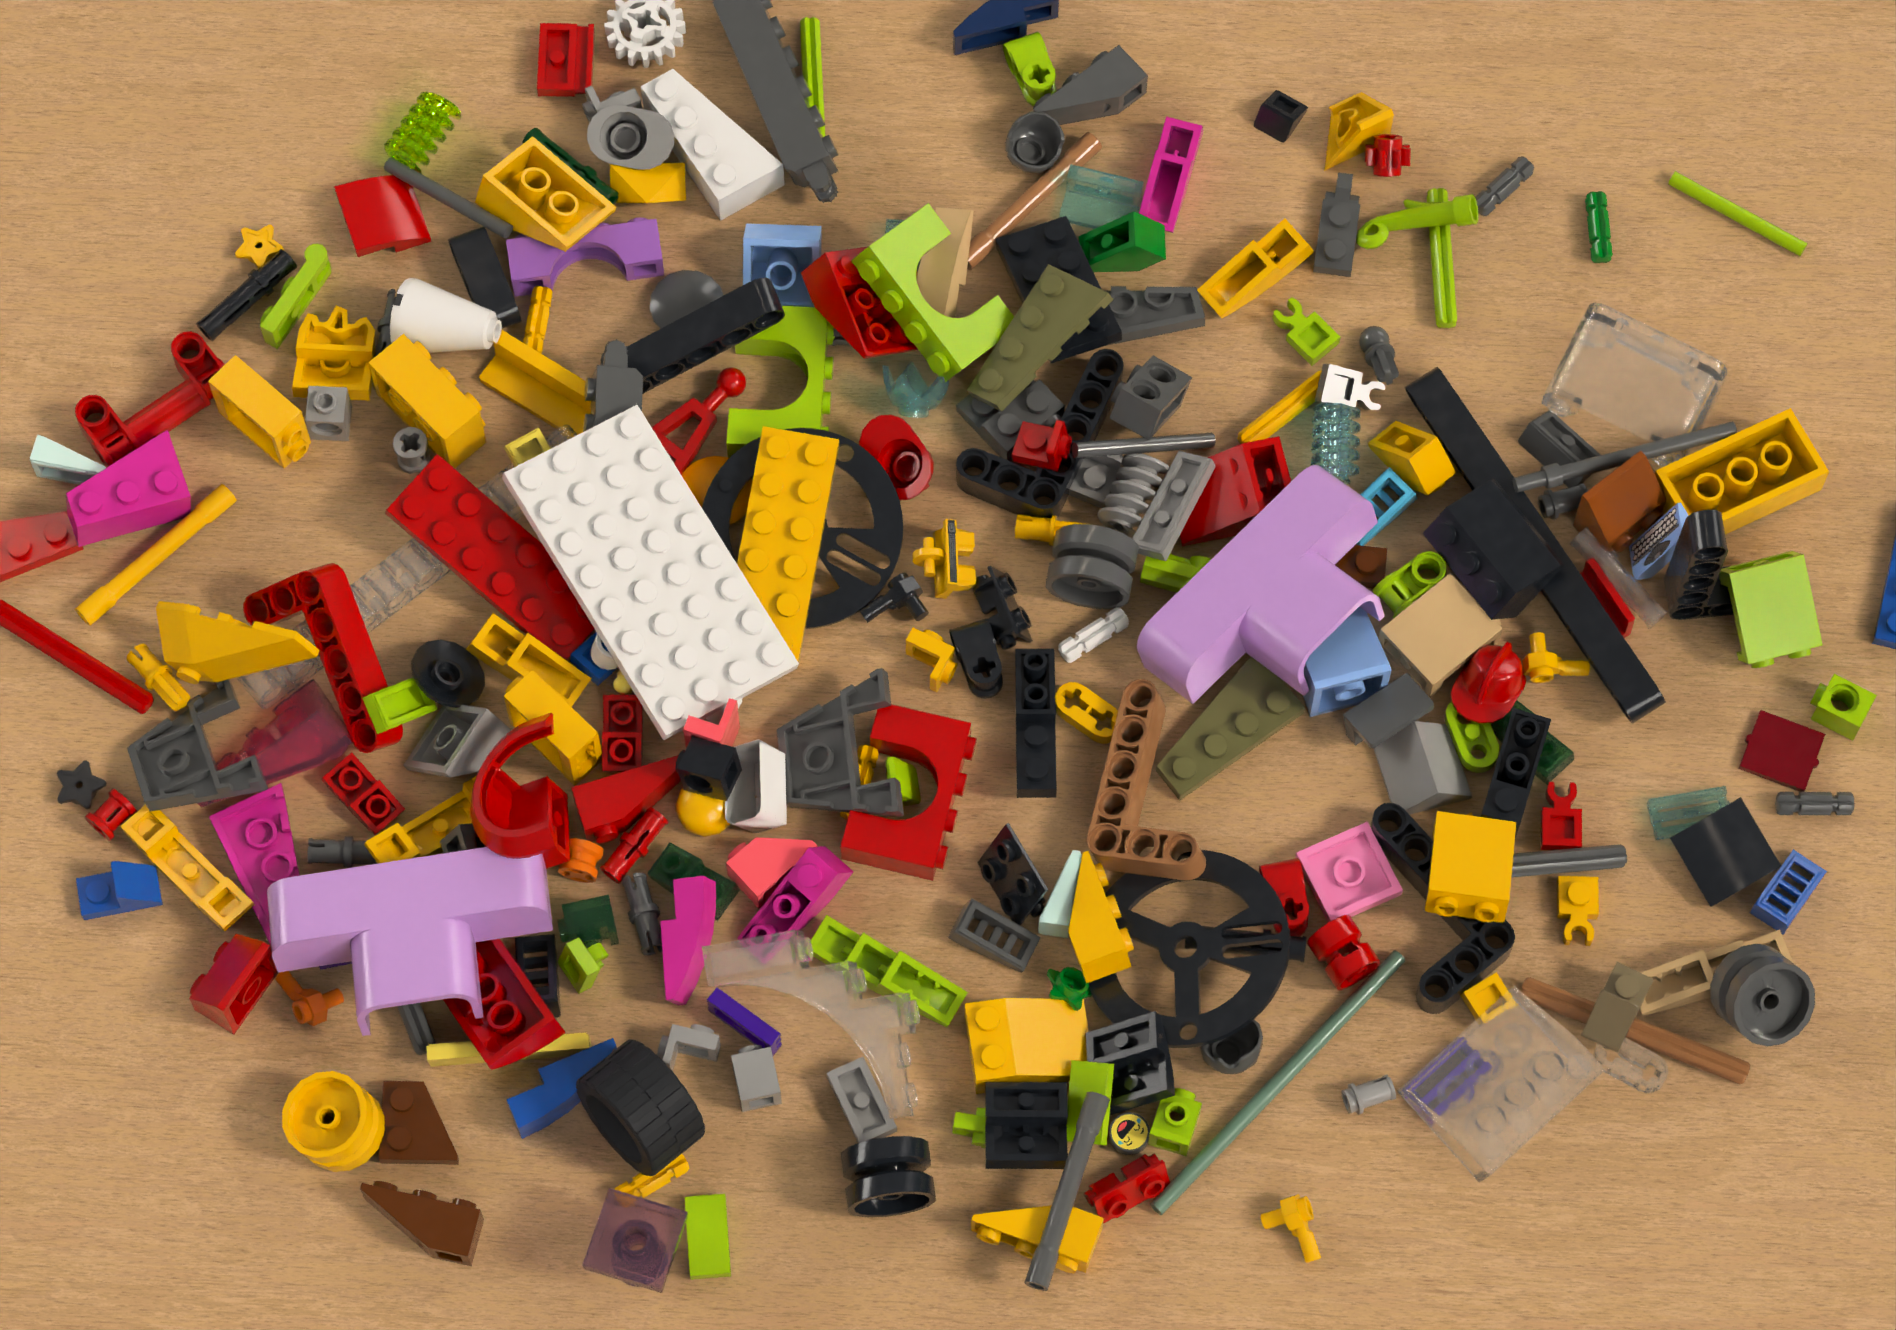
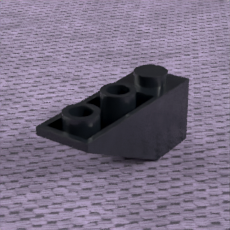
(1516, 767)

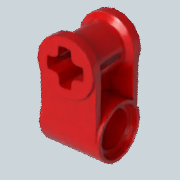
(1289, 884)

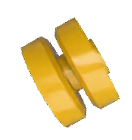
(333, 1121)

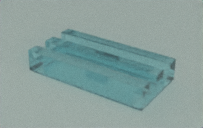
(1682, 799)

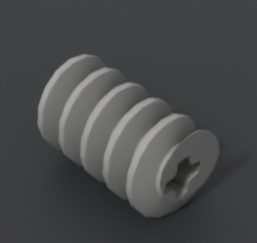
(1131, 492)

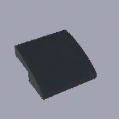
(1725, 852)
(1139, 1058)
(1026, 1125)

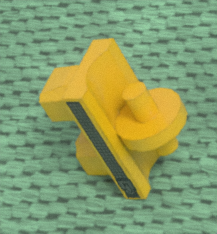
(940, 559)

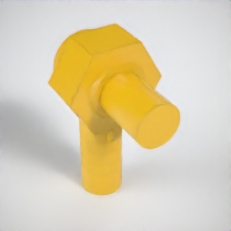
(1543, 664)
(1295, 1213)

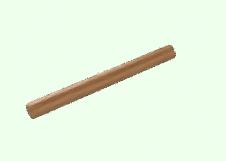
(1641, 1033)

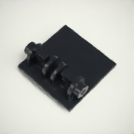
(1013, 877)

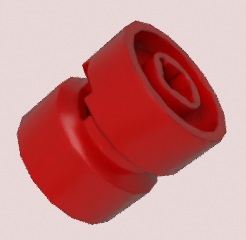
(1336, 940)

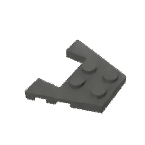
(824, 756)
(177, 761)

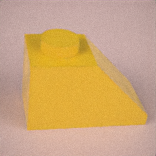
(1413, 456)

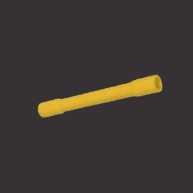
(107, 596)

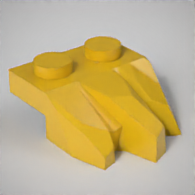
(334, 355)

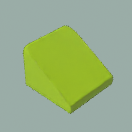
(907, 776)

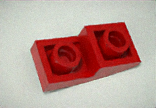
(622, 733)
(362, 794)

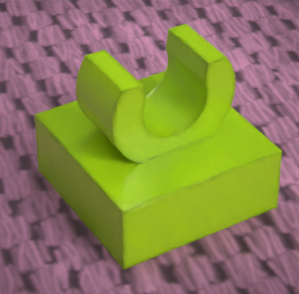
(582, 963)

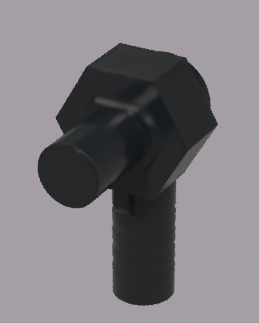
(903, 592)

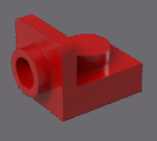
(1042, 445)

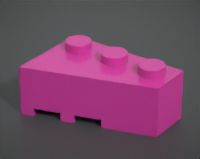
(130, 494)

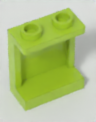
(1772, 608)

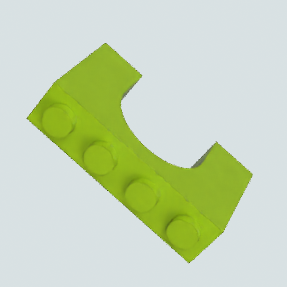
(891, 272)
(804, 340)

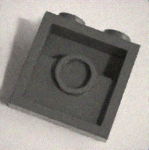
(1000, 429)

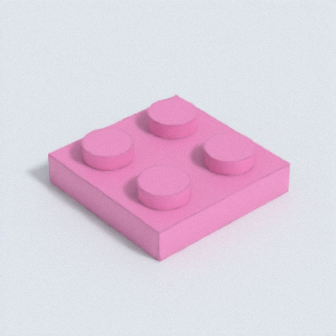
(1349, 873)

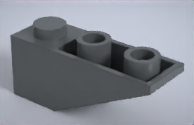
(1097, 92)

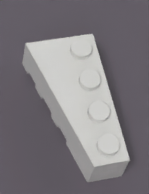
(717, 152)

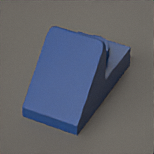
(120, 891)

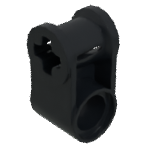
(978, 654)

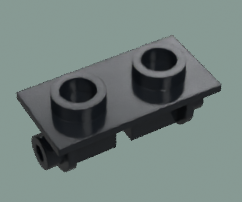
(998, 593)

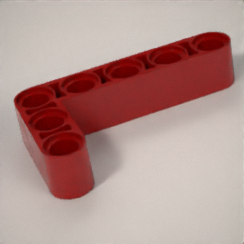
(341, 638)

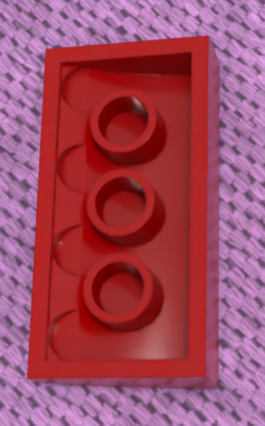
(514, 1013)

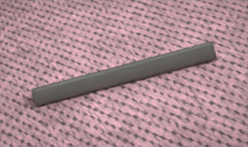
(448, 197)
(1143, 445)

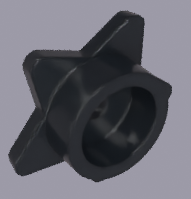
(81, 795)

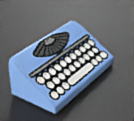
(1657, 544)

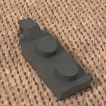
(1337, 229)

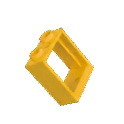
(260, 412)
(575, 743)

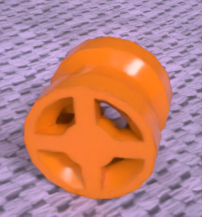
(582, 861)

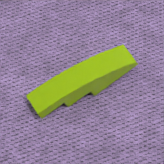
(889, 971)

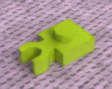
(1308, 335)

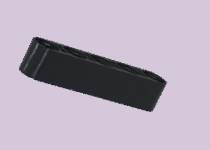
(705, 332)

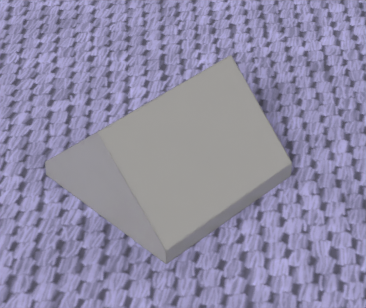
(1422, 768)

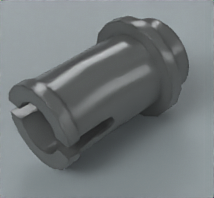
(1560, 501)

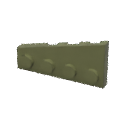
(1233, 724)

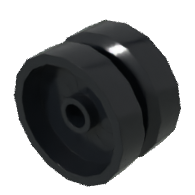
(888, 1176)

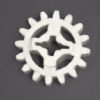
(648, 33)

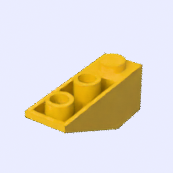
(1093, 928)
(1025, 1228)

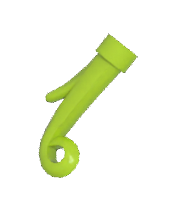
(1459, 211)

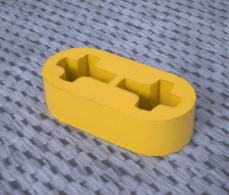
(1082, 719)

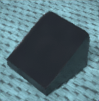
(1279, 115)

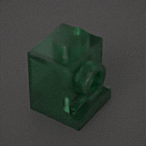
(588, 920)

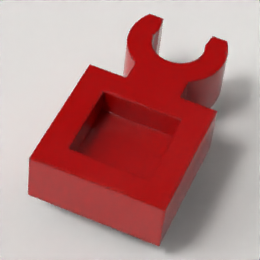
(1560, 824)

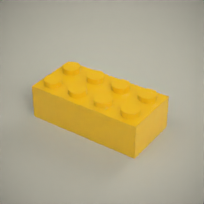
(1747, 473)

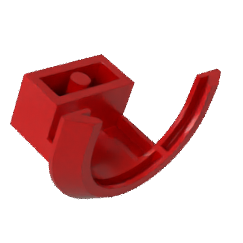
(522, 818)

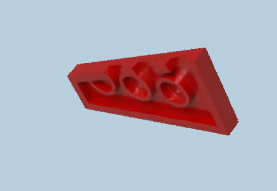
(34, 542)

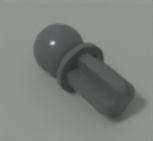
(1379, 353)

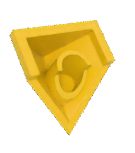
(1354, 125)

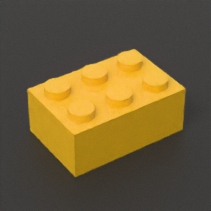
(428, 400)

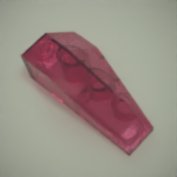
(297, 739)

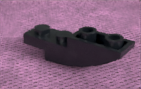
(1035, 723)

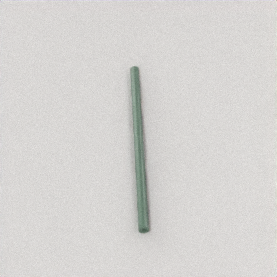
(1277, 1083)

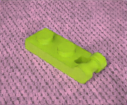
(296, 296)

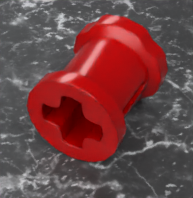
(98, 818)

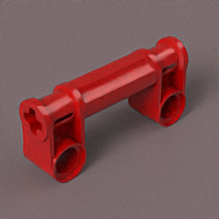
(116, 439)

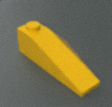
(224, 647)

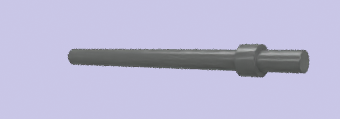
(1554, 475)

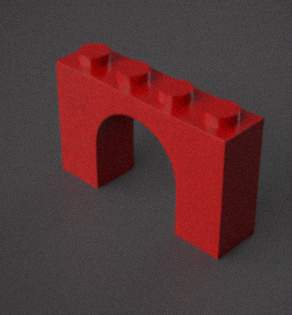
(915, 843)

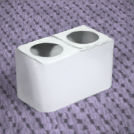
(762, 776)

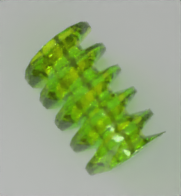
(420, 129)

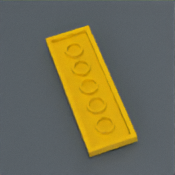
(787, 525)

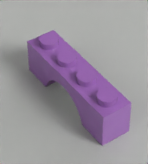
(628, 246)

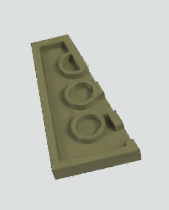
(1043, 323)

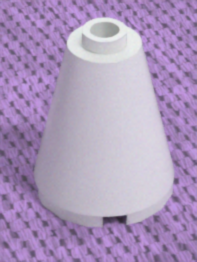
(442, 319)

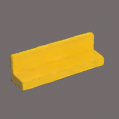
(536, 384)

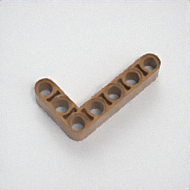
(1131, 793)

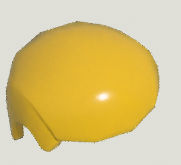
(701, 813)

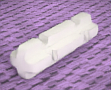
(1093, 635)

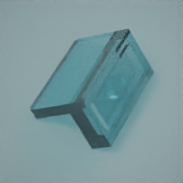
(1099, 197)

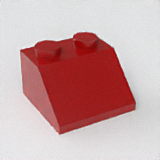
(234, 982)

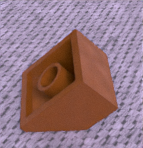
(1622, 504)

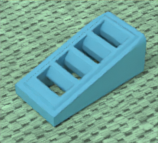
(1406, 495)

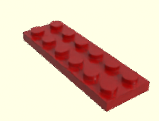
(491, 555)

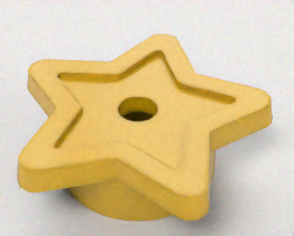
(261, 255)

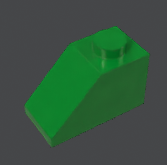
(1125, 244)

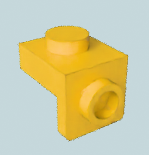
(933, 651)

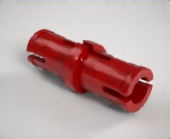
(634, 845)

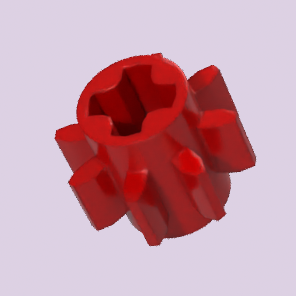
(1387, 155)

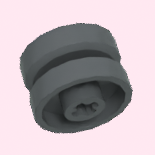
(1092, 566)
(1762, 995)

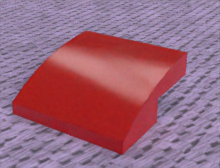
(382, 214)

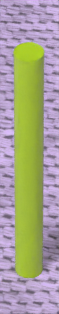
(1737, 213)

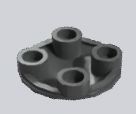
(681, 295)

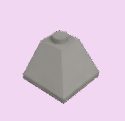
(456, 741)

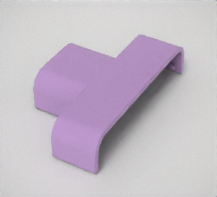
(1266, 591)
(408, 923)

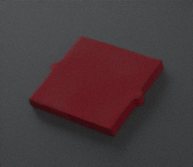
(1782, 751)

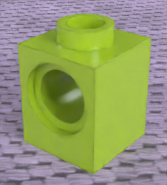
(1842, 722)

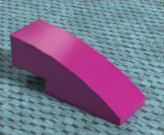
(1171, 172)
(686, 935)

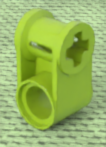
(1030, 66)
(1406, 585)

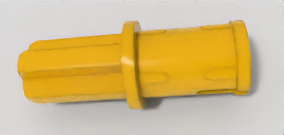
(1038, 528)
(159, 677)

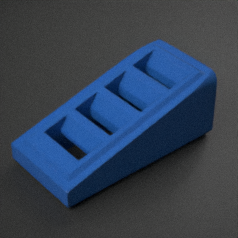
(1771, 914)

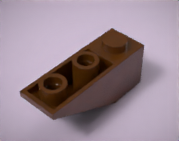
(436, 1226)

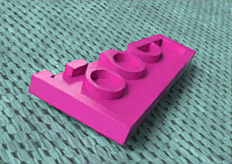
(258, 845)

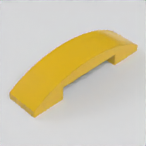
(423, 834)
(186, 867)

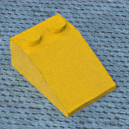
(542, 197)
(1024, 1040)

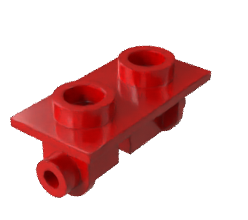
(1144, 1180)

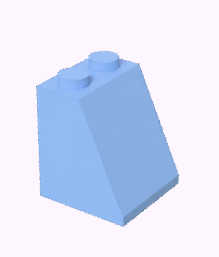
(1346, 667)

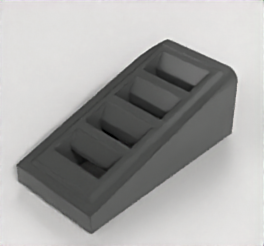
(988, 948)

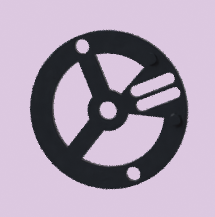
(884, 538)
(1265, 970)

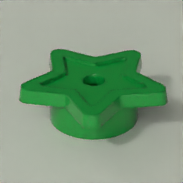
(1061, 991)

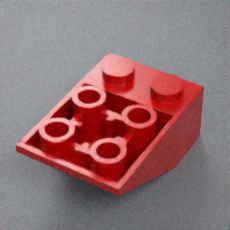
(853, 305)
(1237, 490)

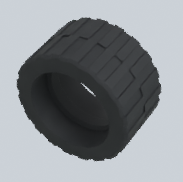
(640, 1107)

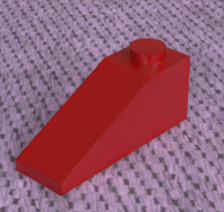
(621, 799)

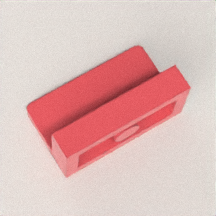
(724, 733)

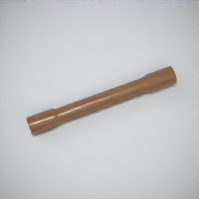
(1077, 155)

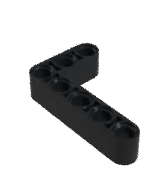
(1045, 481)
(1694, 569)
(1471, 931)

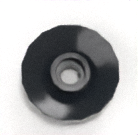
(447, 673)

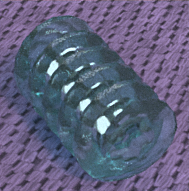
(1335, 439)

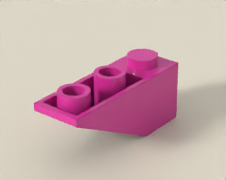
(800, 894)

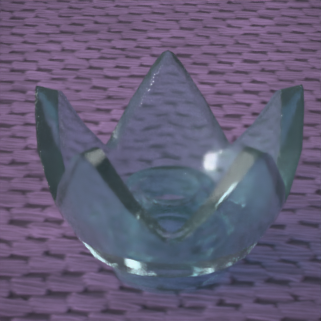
(911, 392)

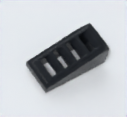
(541, 943)

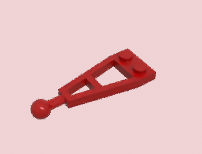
(730, 384)

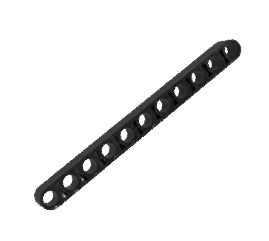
(1567, 590)

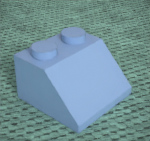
(781, 255)

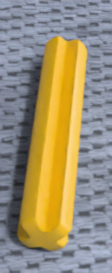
(1281, 412)

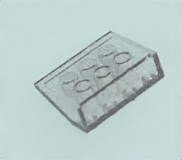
(1500, 1082)

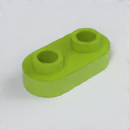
(1472, 737)

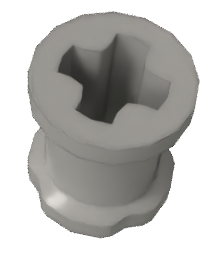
(412, 439)

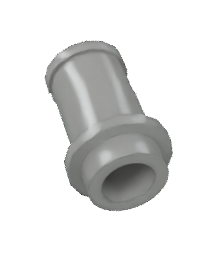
(1368, 1094)

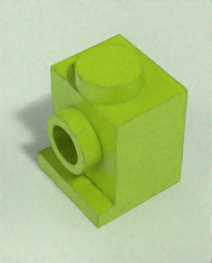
(1171, 1134)

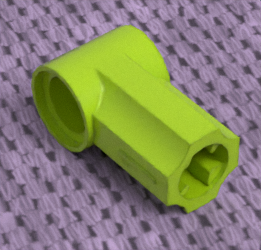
(1171, 573)

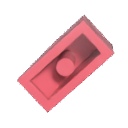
(764, 864)

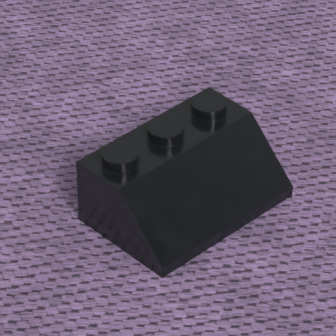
(1494, 550)

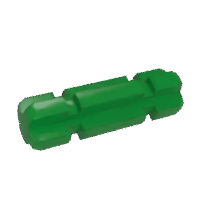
(1598, 227)

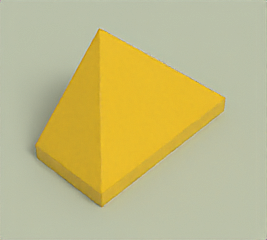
(652, 185)

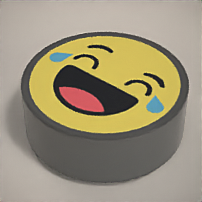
(1129, 1133)

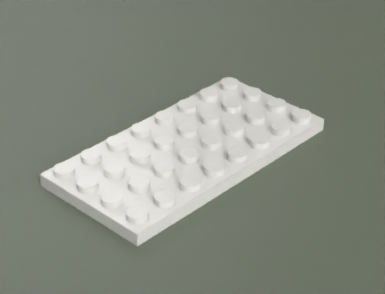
(650, 571)

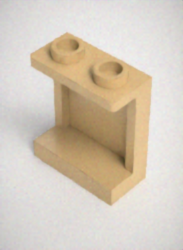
(1438, 634)

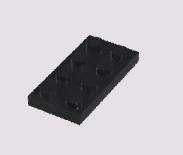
(1055, 243)

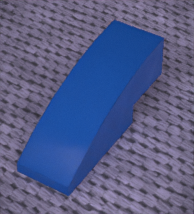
(558, 1093)

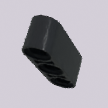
(484, 275)

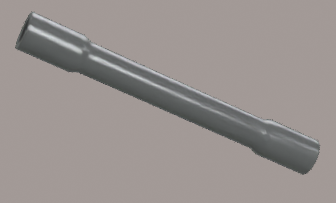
(1087, 1128)

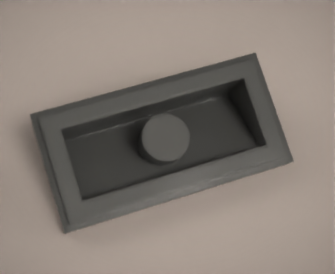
(1555, 442)

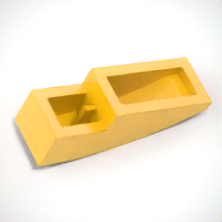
(1255, 269)
(518, 654)

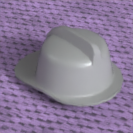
(630, 137)

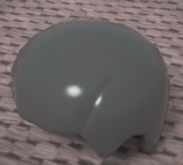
(1034, 142)
(1235, 1052)

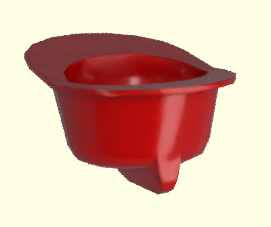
(899, 453)
(1489, 684)

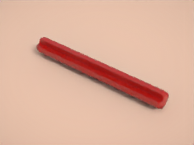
(75, 658)

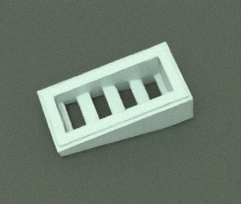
(60, 463)
(1058, 909)

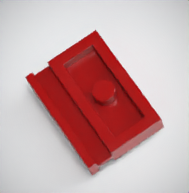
(565, 59)

